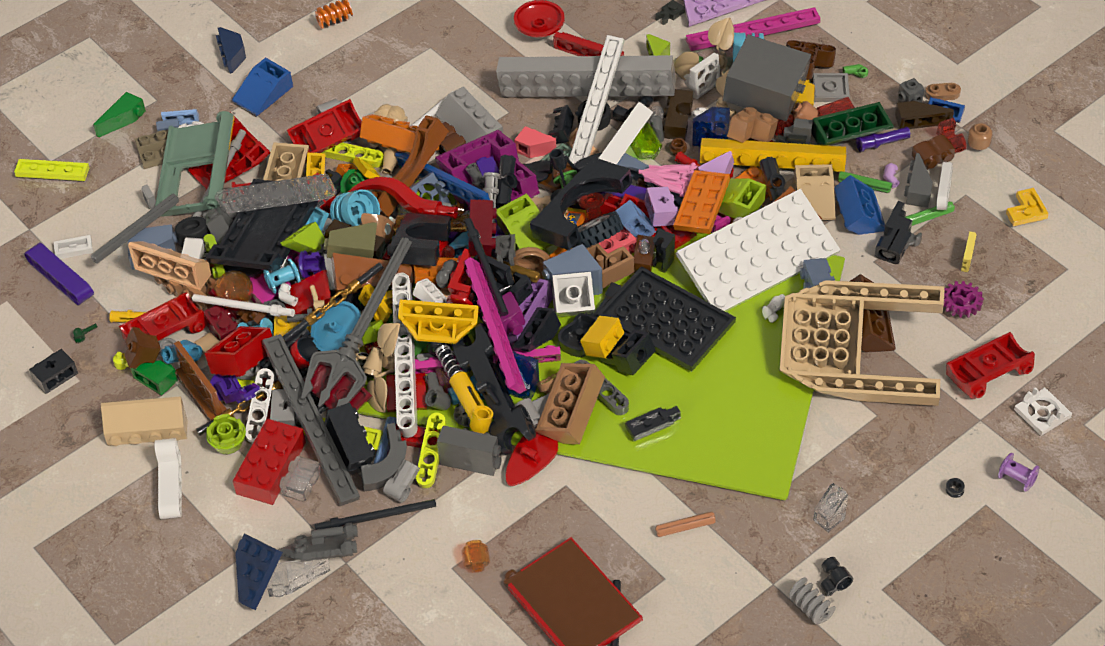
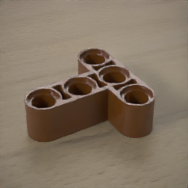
(821, 54)

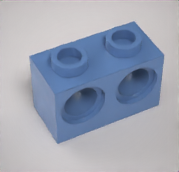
(635, 220)

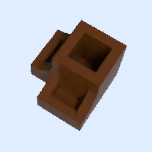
(141, 348)

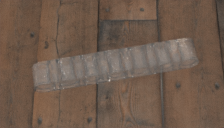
(276, 193)

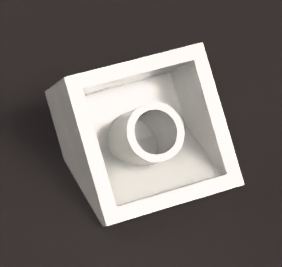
(573, 294)

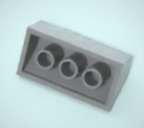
(467, 115)

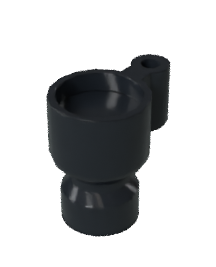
(838, 578)

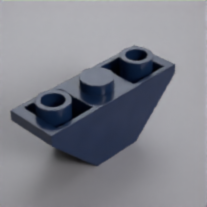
(231, 47)

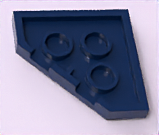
(254, 569)

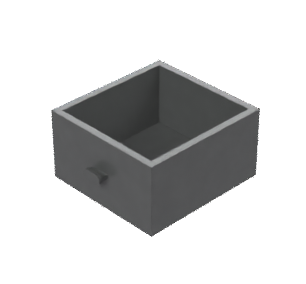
(767, 77)

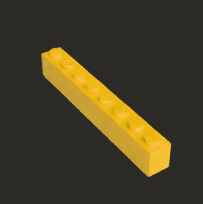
(786, 154)

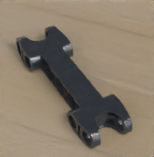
(506, 416)

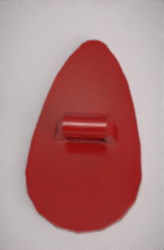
(530, 458)

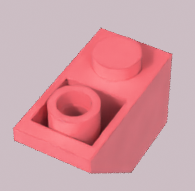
(534, 143)

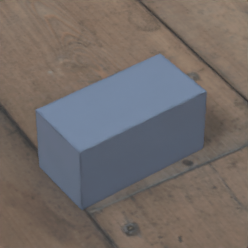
(164, 125)

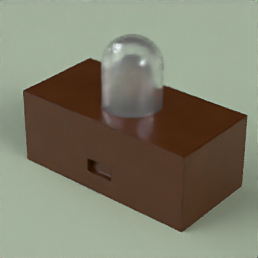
(644, 252)

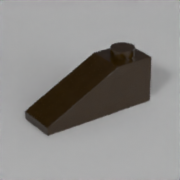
(920, 115)

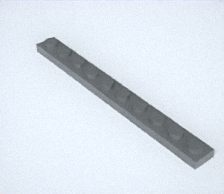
(311, 420)

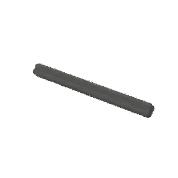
(134, 228)

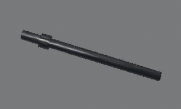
(474, 237)
(335, 522)

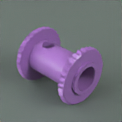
(1018, 472)

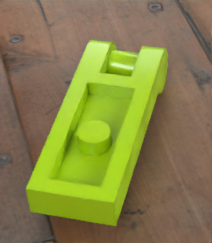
(218, 269)

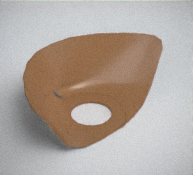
(381, 222)

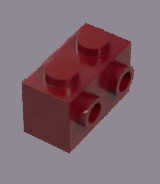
(219, 322)

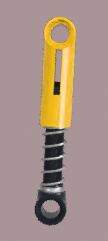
(478, 413)

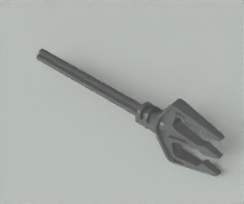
(344, 359)

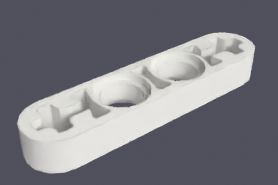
(944, 186)
(259, 405)

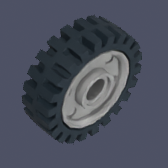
(599, 229)

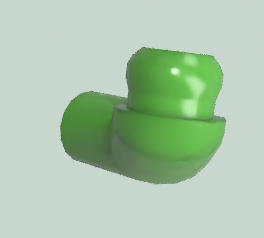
(857, 70)

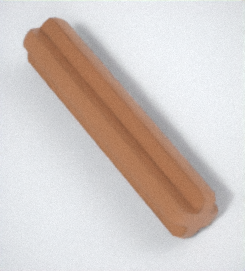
(685, 524)

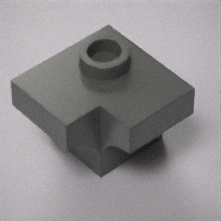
(800, 127)

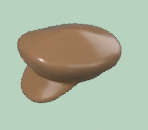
(531, 258)

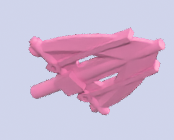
(671, 176)

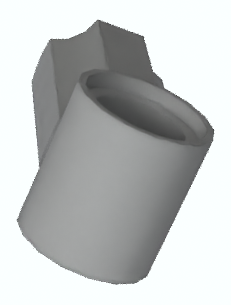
(399, 486)

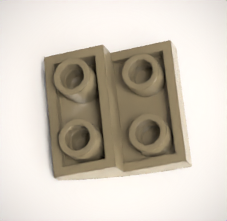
(152, 148)

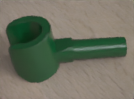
(79, 334)

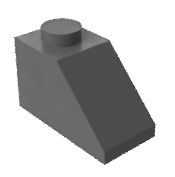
(218, 223)

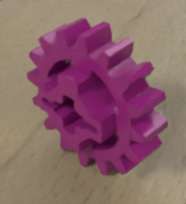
(962, 299)

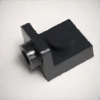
(521, 288)

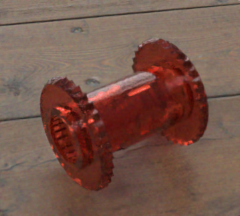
(592, 205)

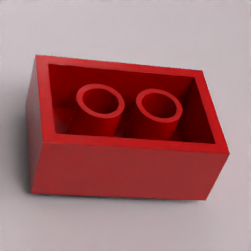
(238, 351)

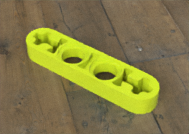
(370, 156)
(430, 450)

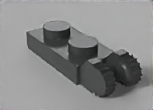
(506, 248)

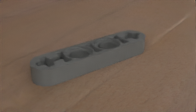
(609, 401)

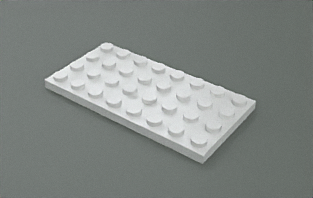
(757, 251)

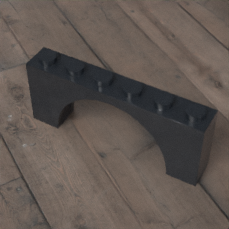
(594, 177)

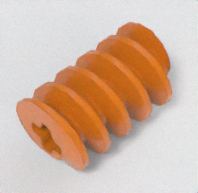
(333, 12)

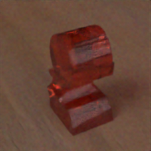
(948, 129)

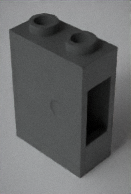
(469, 450)

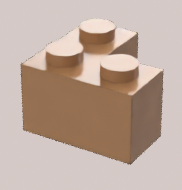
(752, 124)
(614, 264)

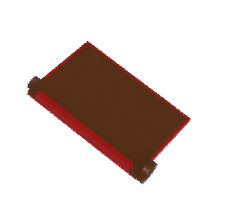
(572, 598)

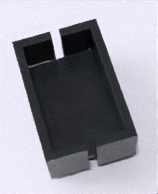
(349, 437)

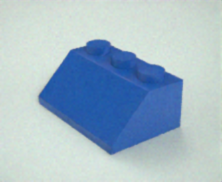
(859, 207)

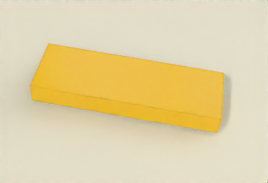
(365, 168)

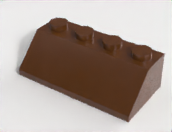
(876, 328)

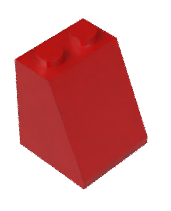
(303, 293)

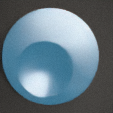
(334, 326)

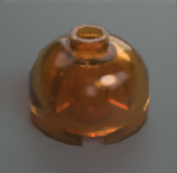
(234, 286)

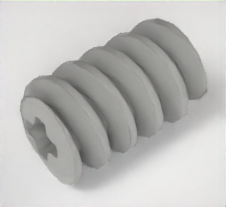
(810, 602)

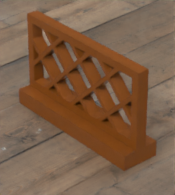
(197, 384)

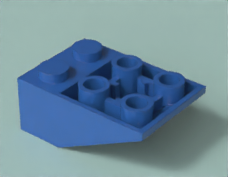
(263, 86)

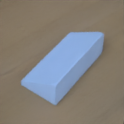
(183, 116)

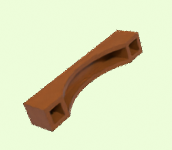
(427, 139)

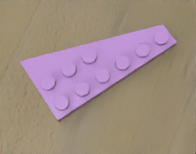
(703, 10)

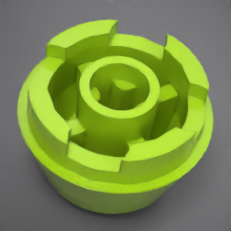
(226, 434)

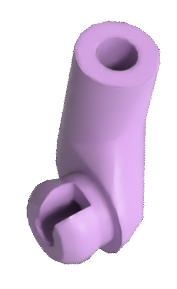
(889, 174)

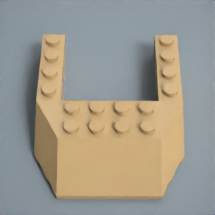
(826, 337)

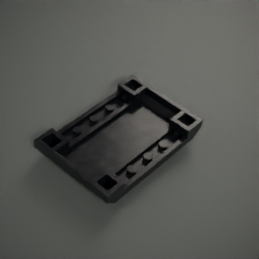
(257, 235)

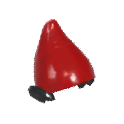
(303, 350)

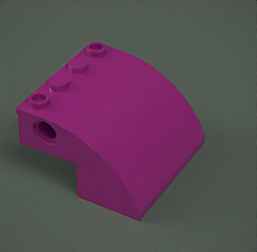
(493, 144)

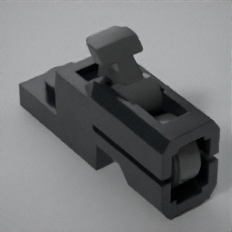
(896, 236)

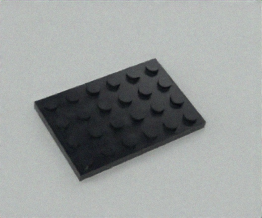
(677, 320)

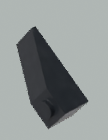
(539, 330)

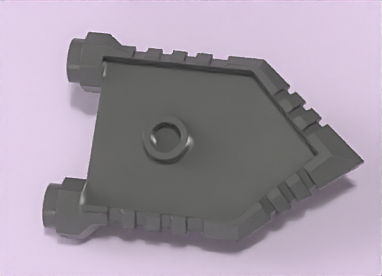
(323, 544)

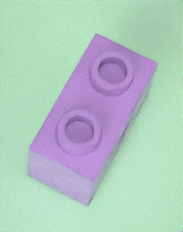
(660, 206)

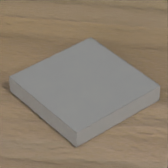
(830, 86)

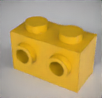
(602, 336)

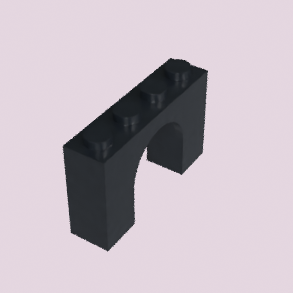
(424, 233)

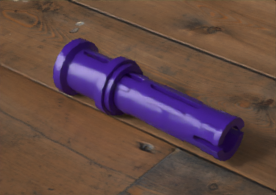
(876, 140)

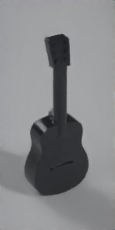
(571, 334)

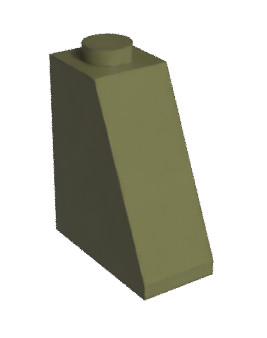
(352, 241)

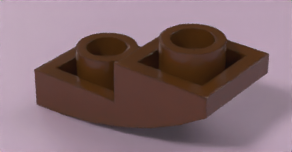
(250, 317)

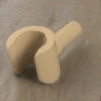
(317, 303)

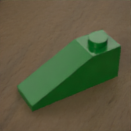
(120, 114)

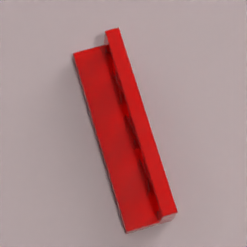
(577, 45)

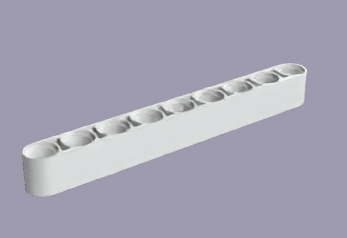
(404, 362)

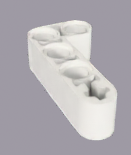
(169, 478)

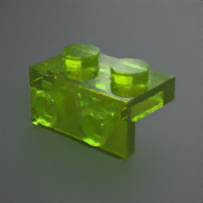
(646, 143)

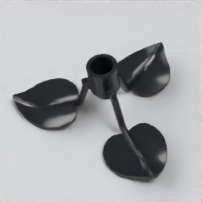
(557, 161)

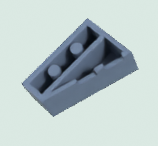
(815, 271)

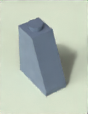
(160, 235)

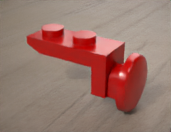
(458, 290)

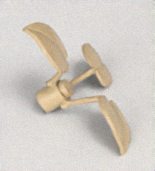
(719, 34)
(387, 341)

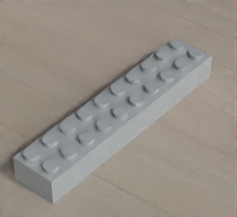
(575, 74)

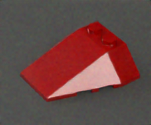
(249, 155)

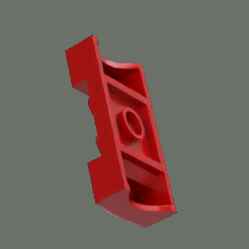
(327, 128)
(168, 318)
(988, 362)

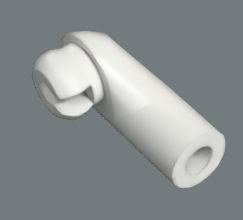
(284, 295)

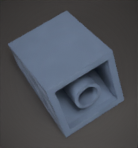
(574, 261)

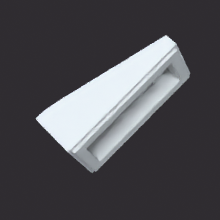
(428, 292)

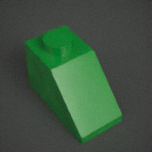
(156, 376)

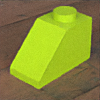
(306, 238)

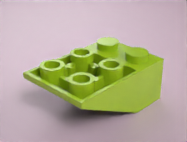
(742, 197)
(516, 219)

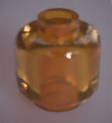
(475, 556)

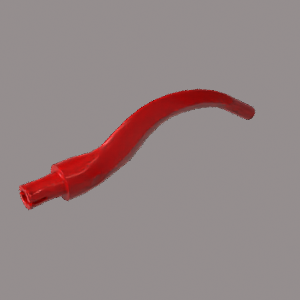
(406, 197)

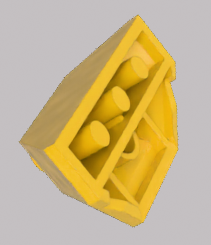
(437, 320)

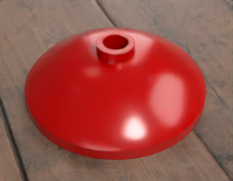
(539, 18)

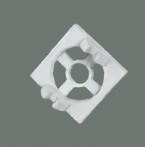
(708, 65)
(1052, 421)

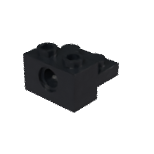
(631, 352)

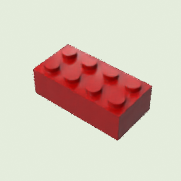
(268, 461)

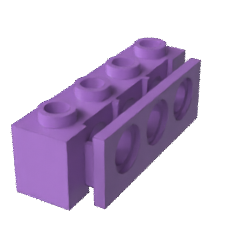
(541, 297)

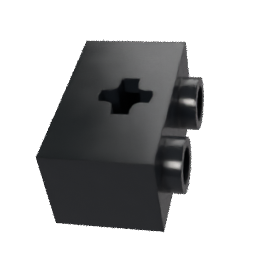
(53, 371)

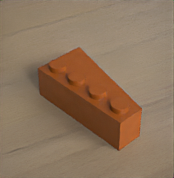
(350, 267)

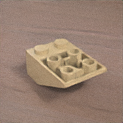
(818, 187)

